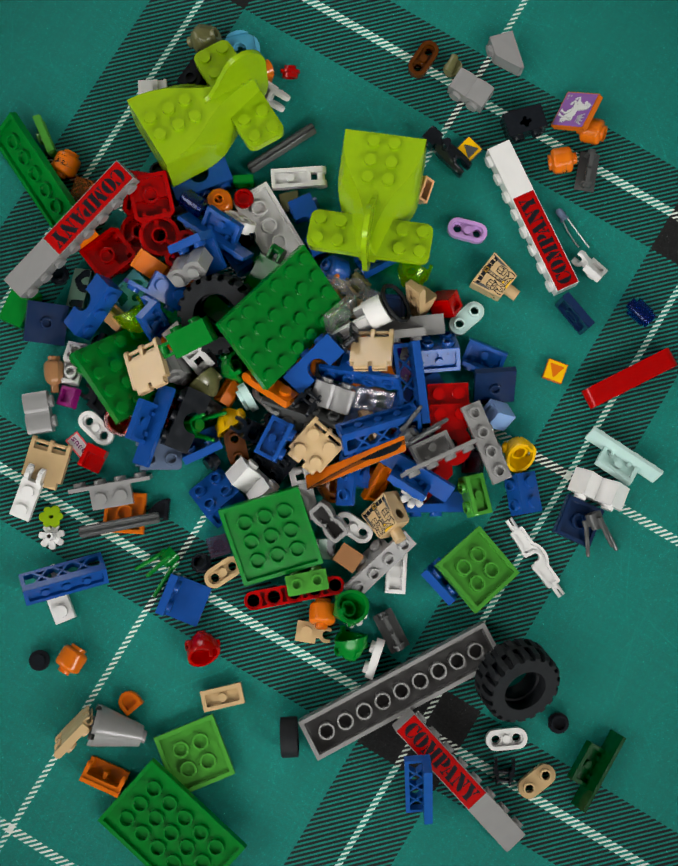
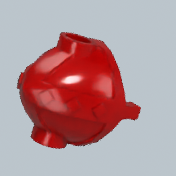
(202, 649)

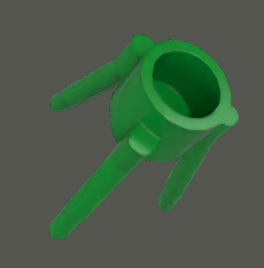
(196, 424)
(167, 557)

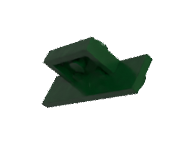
(592, 767)

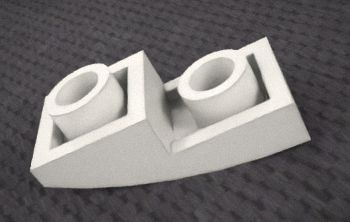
(71, 376)

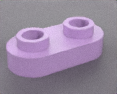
(467, 228)

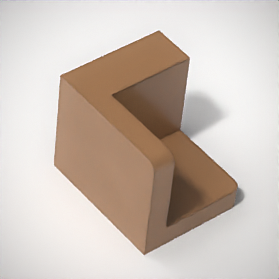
(348, 558)

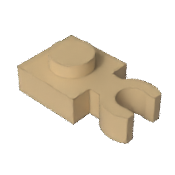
(308, 633)

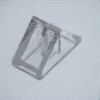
(373, 398)

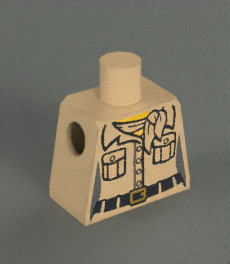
(495, 280)
(387, 516)

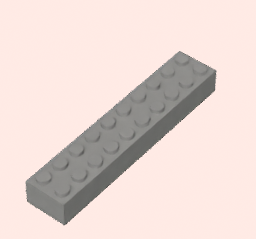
(396, 691)

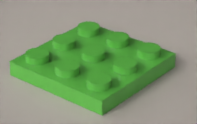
(477, 569)
(195, 753)

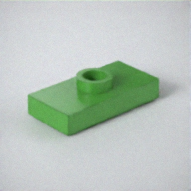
(44, 136)

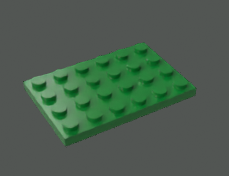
(280, 317)
(169, 824)

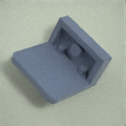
(163, 459)

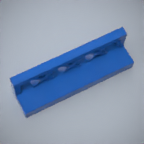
(417, 377)
(375, 423)
(65, 581)
(424, 784)

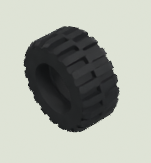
(199, 291)
(529, 694)

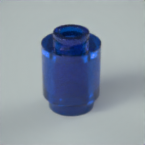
(193, 203)
(640, 312)

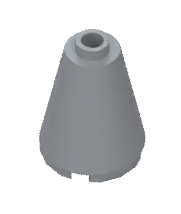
(114, 730)

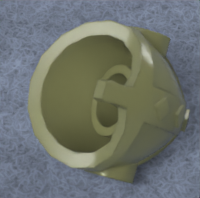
(203, 37)
(207, 382)

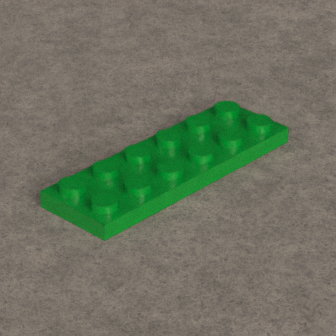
(34, 170)

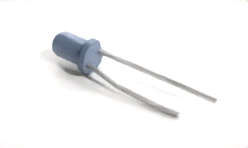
(561, 214)

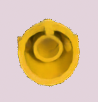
(225, 421)
(517, 455)

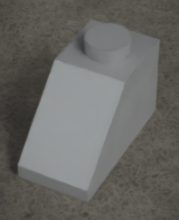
(505, 52)

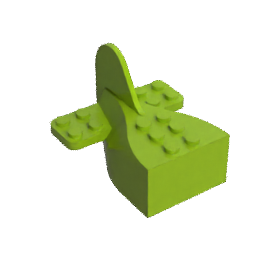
(196, 124)
(377, 199)

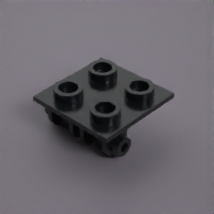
(275, 471)

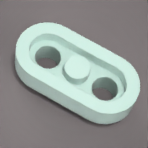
(467, 318)
(246, 398)

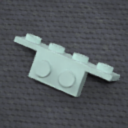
(620, 460)

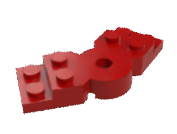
(153, 209)
(116, 247)
(445, 402)

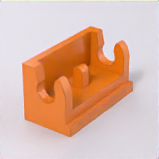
(104, 776)

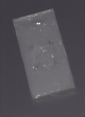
(340, 313)

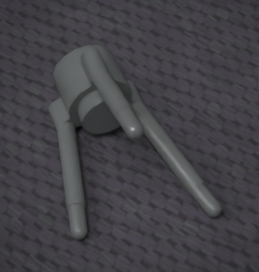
(412, 435)
(596, 521)

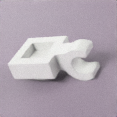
(592, 267)

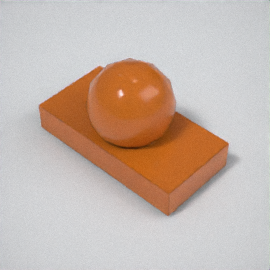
(377, 482)

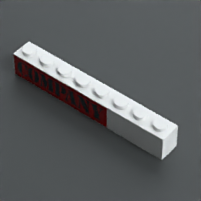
(531, 218)

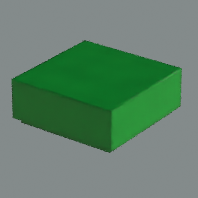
(243, 181)

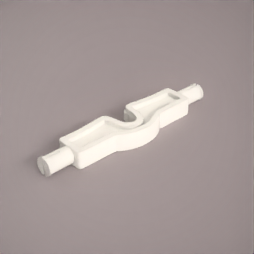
(541, 566)

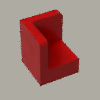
(447, 302)
(93, 458)

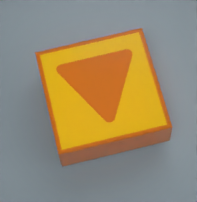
(554, 371)

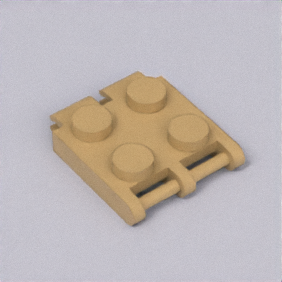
(372, 351)
(147, 369)
(314, 446)
(48, 458)
(77, 727)

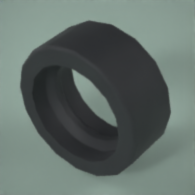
(289, 737)

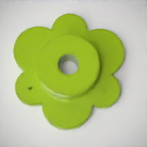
(49, 512)

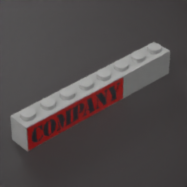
(72, 230)
(459, 780)

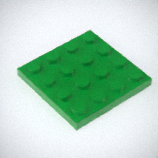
(107, 373)
(271, 535)

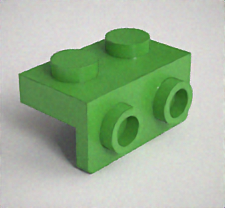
(474, 495)
(307, 582)

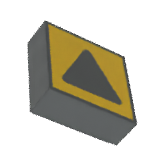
(470, 148)

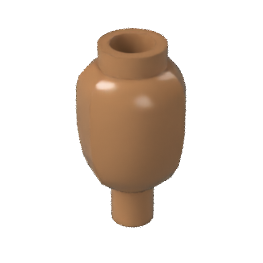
(54, 372)

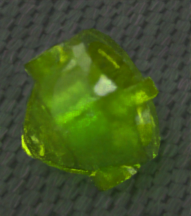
(419, 275)
(128, 320)

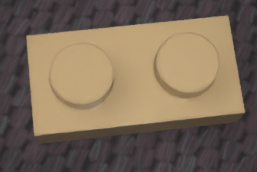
(222, 697)

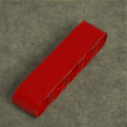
(629, 378)
(264, 601)

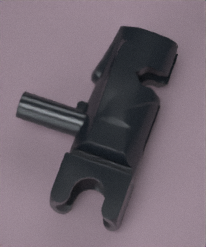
(446, 151)

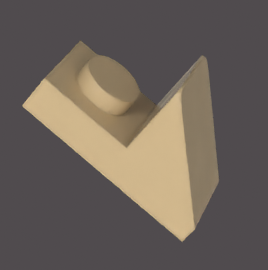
(419, 298)

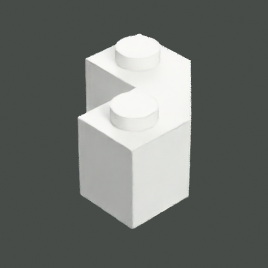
(249, 479)
(603, 491)

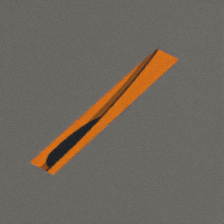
(356, 462)

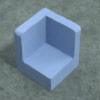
(499, 414)

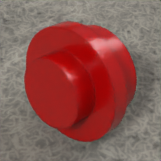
(290, 72)
(243, 198)

